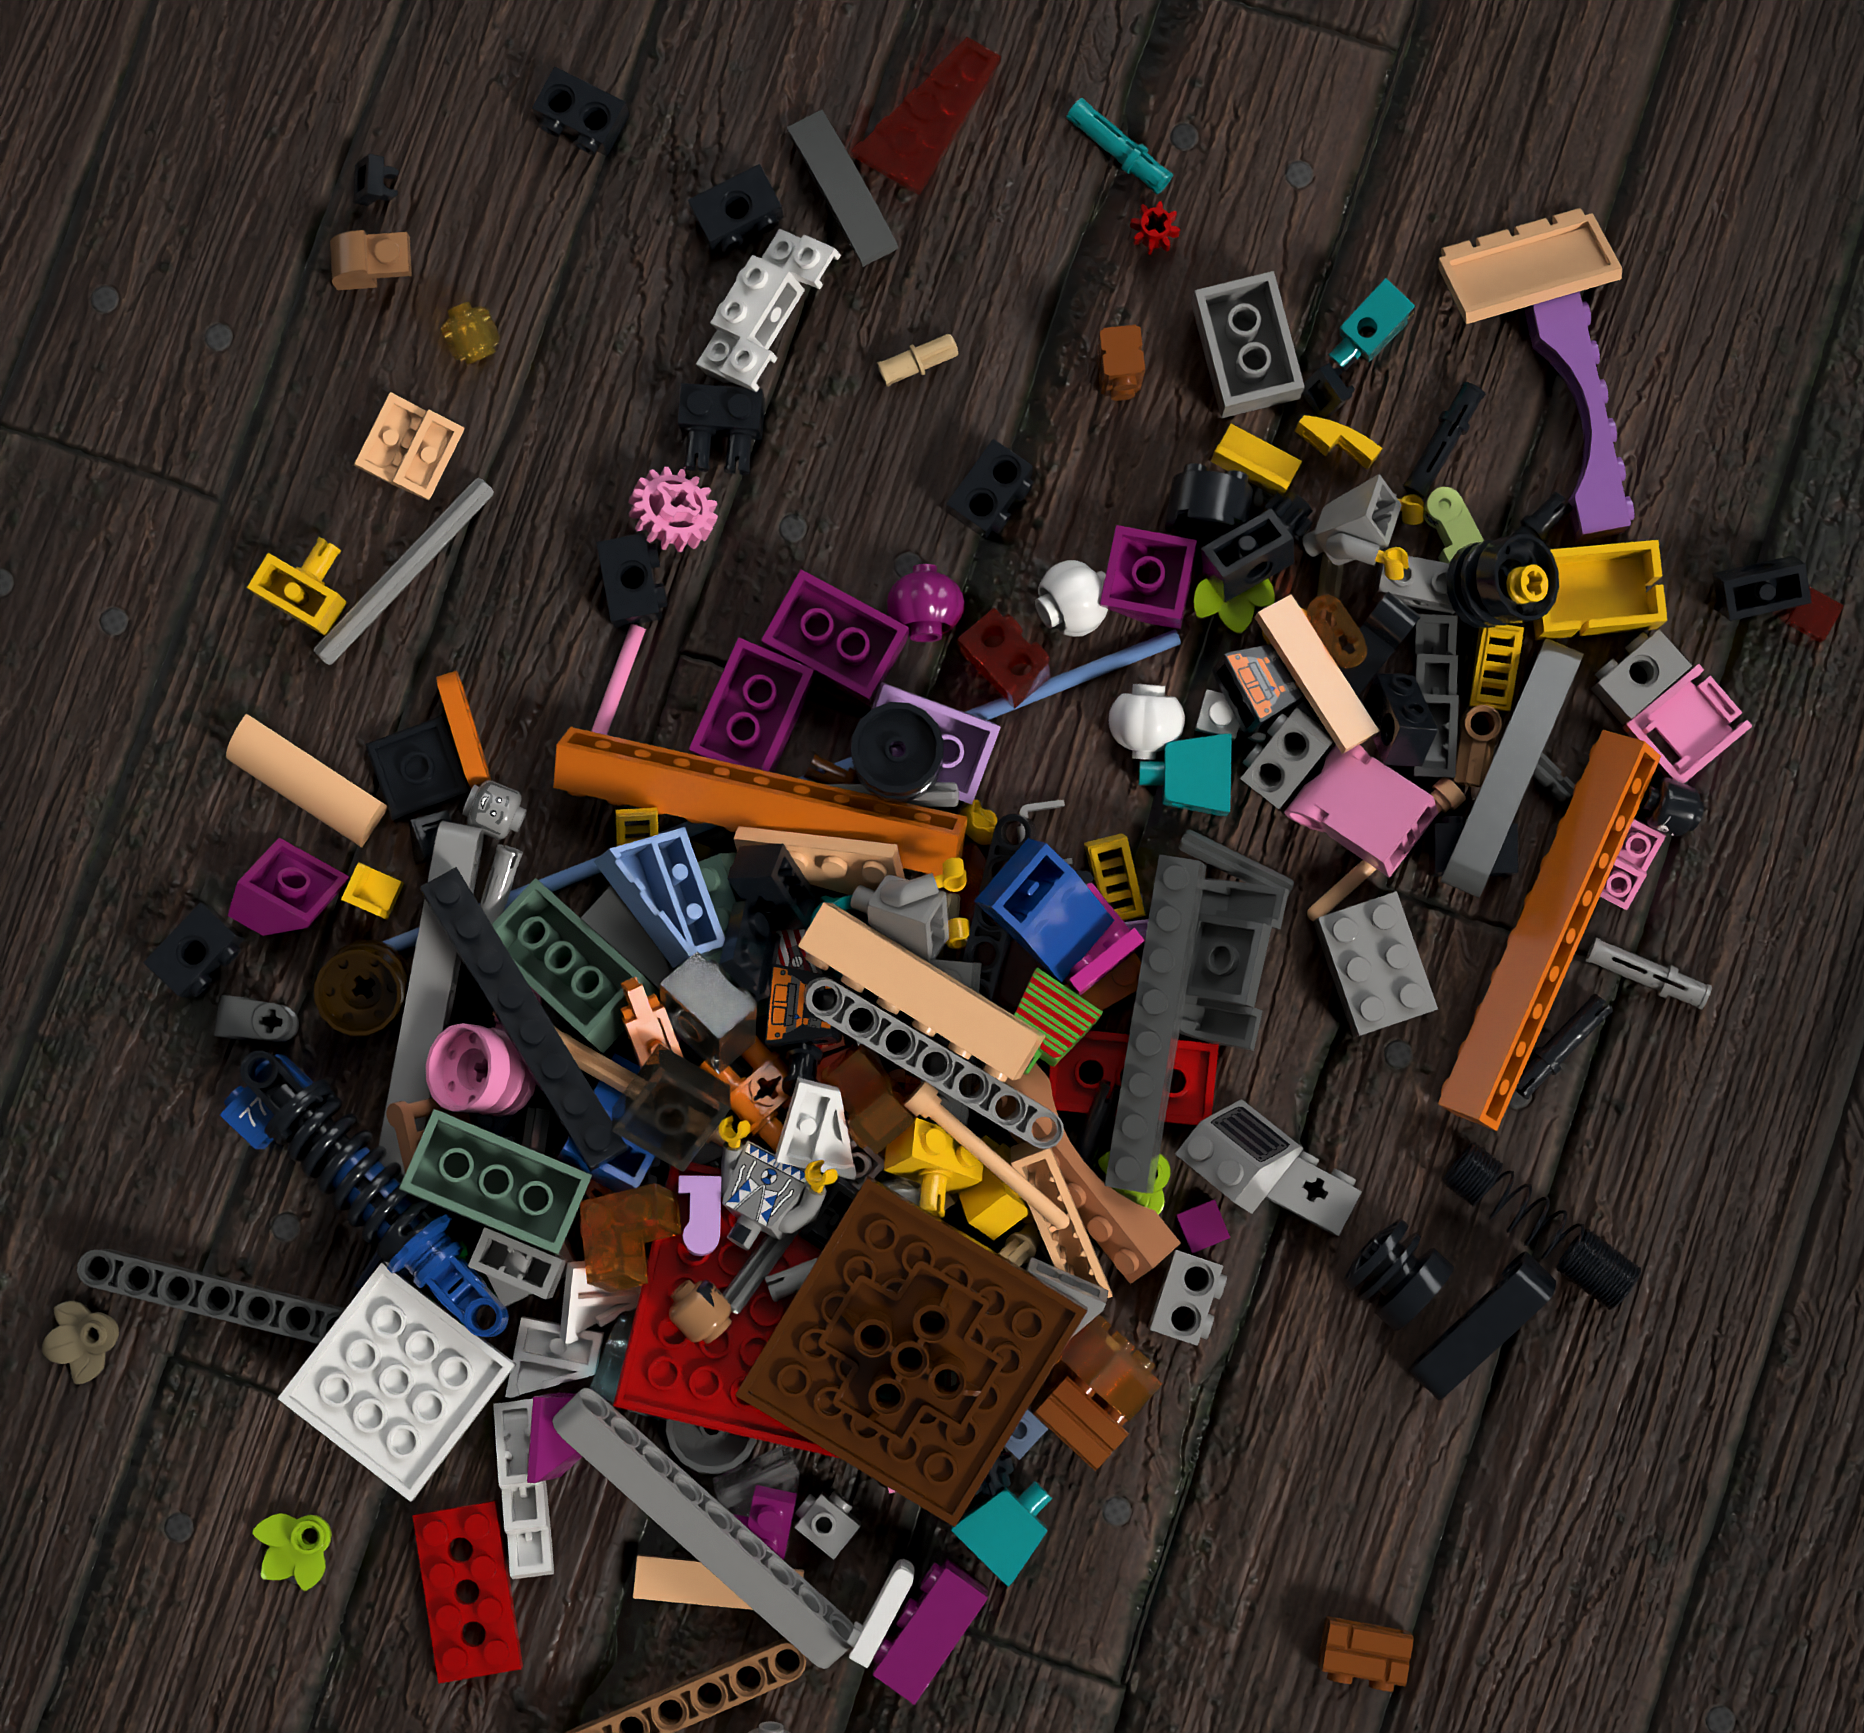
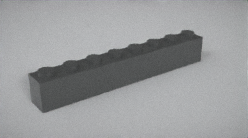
(1155, 1024)

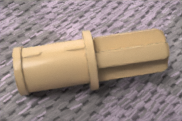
(918, 359)
(1022, 1244)

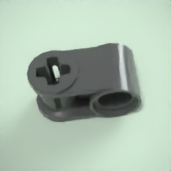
(249, 1019)

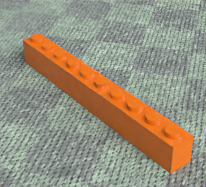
(749, 797)
(1549, 929)

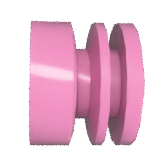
(478, 1071)

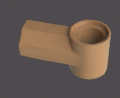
(1473, 750)

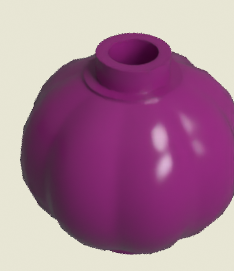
(926, 603)

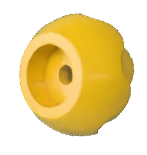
(979, 822)

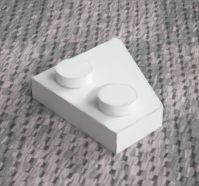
(816, 1130)
(590, 1305)
(546, 1360)

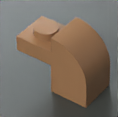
(363, 258)

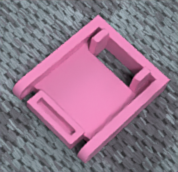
(1691, 722)

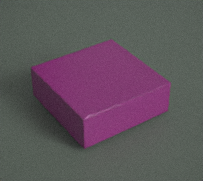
(1203, 1226)

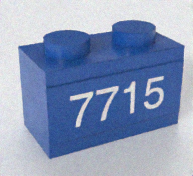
(248, 1113)

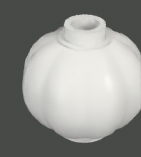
(1071, 598)
(1146, 720)

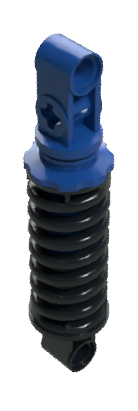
(370, 1191)

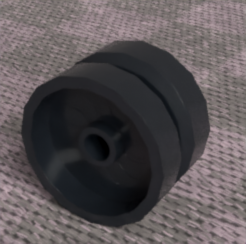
(872, 749)

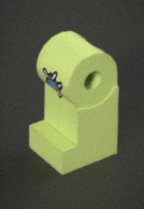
(1452, 520)

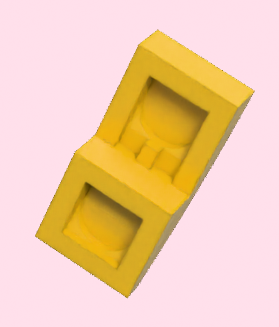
(1325, 434)

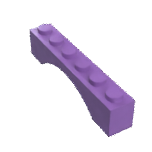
(1562, 337)

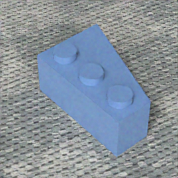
(665, 894)

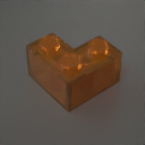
(869, 1097)
(616, 1232)
(1110, 1368)

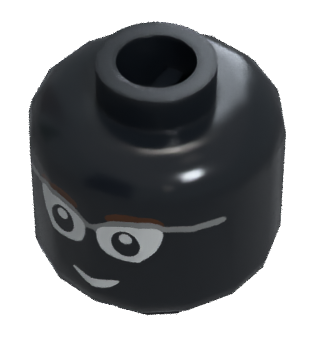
(1671, 807)

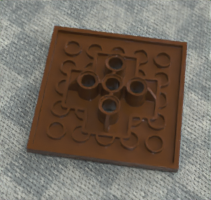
(886, 1271)

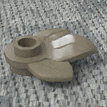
(75, 1343)

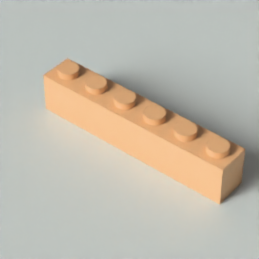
(921, 991)

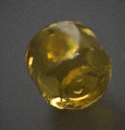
(470, 333)

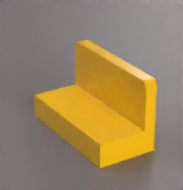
(1262, 462)

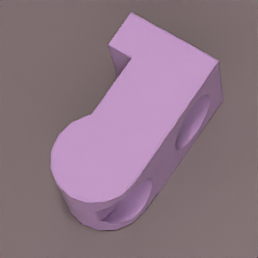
(703, 1229)

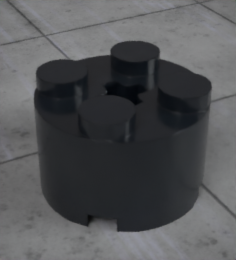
(1207, 503)

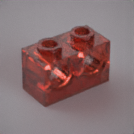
(998, 661)

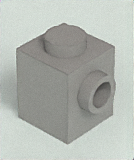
(827, 1522)

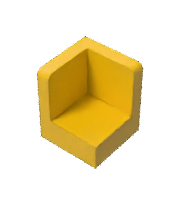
(372, 891)

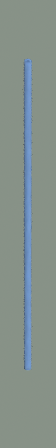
(985, 711)

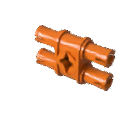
(767, 1071)

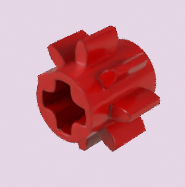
(1152, 238)

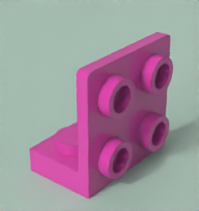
(1107, 953)

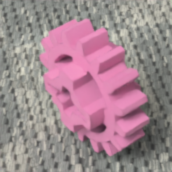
(673, 509)

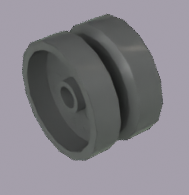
(707, 1452)

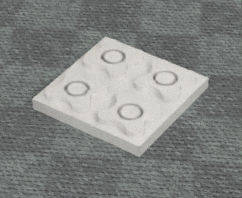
(396, 1381)

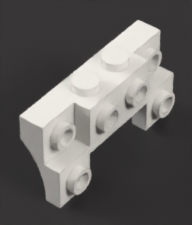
(760, 306)

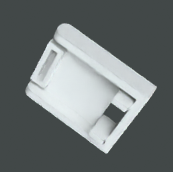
(868, 1637)

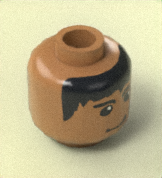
(700, 1311)

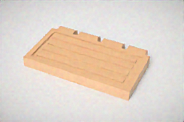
(1528, 267)

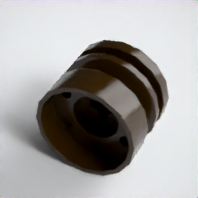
(350, 1007)

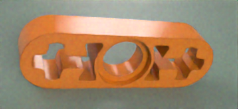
(463, 728)

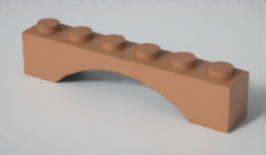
(1125, 1230)

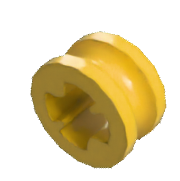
(1527, 584)

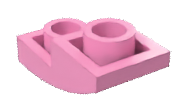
(1632, 863)

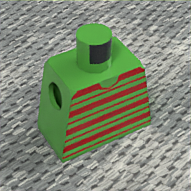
(1057, 1014)

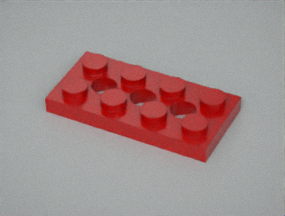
(1193, 1059)
(447, 1612)

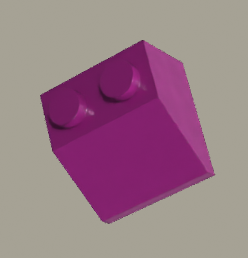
(1149, 576)

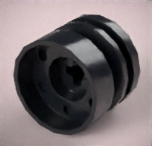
(1479, 579)
(1397, 1274)

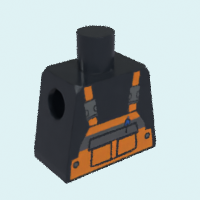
(1256, 686)
(789, 1017)

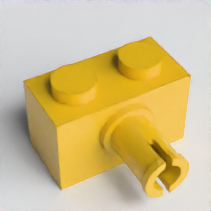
(301, 590)
(935, 1160)
(991, 1203)

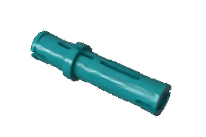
(1110, 138)

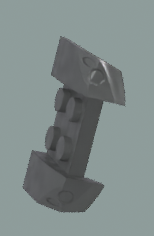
(1229, 961)

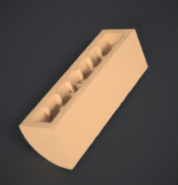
(304, 780)
(1070, 1246)

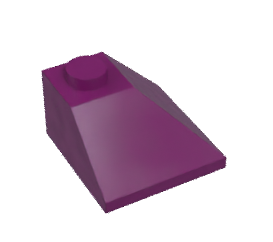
(284, 890)
(548, 1452)

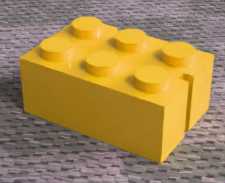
(1605, 591)

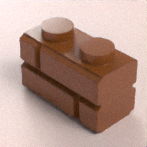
(1120, 361)
(1081, 1421)
(1365, 1653)

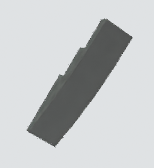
(842, 188)
(1436, 674)

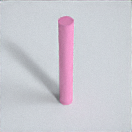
(618, 679)

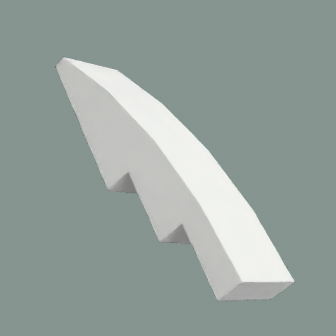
(523, 1502)

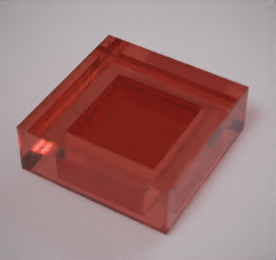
(1817, 617)

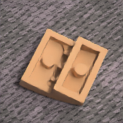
(409, 446)

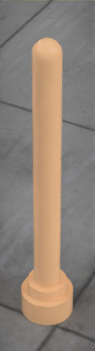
(1446, 797)
(927, 1104)

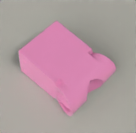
(1365, 808)

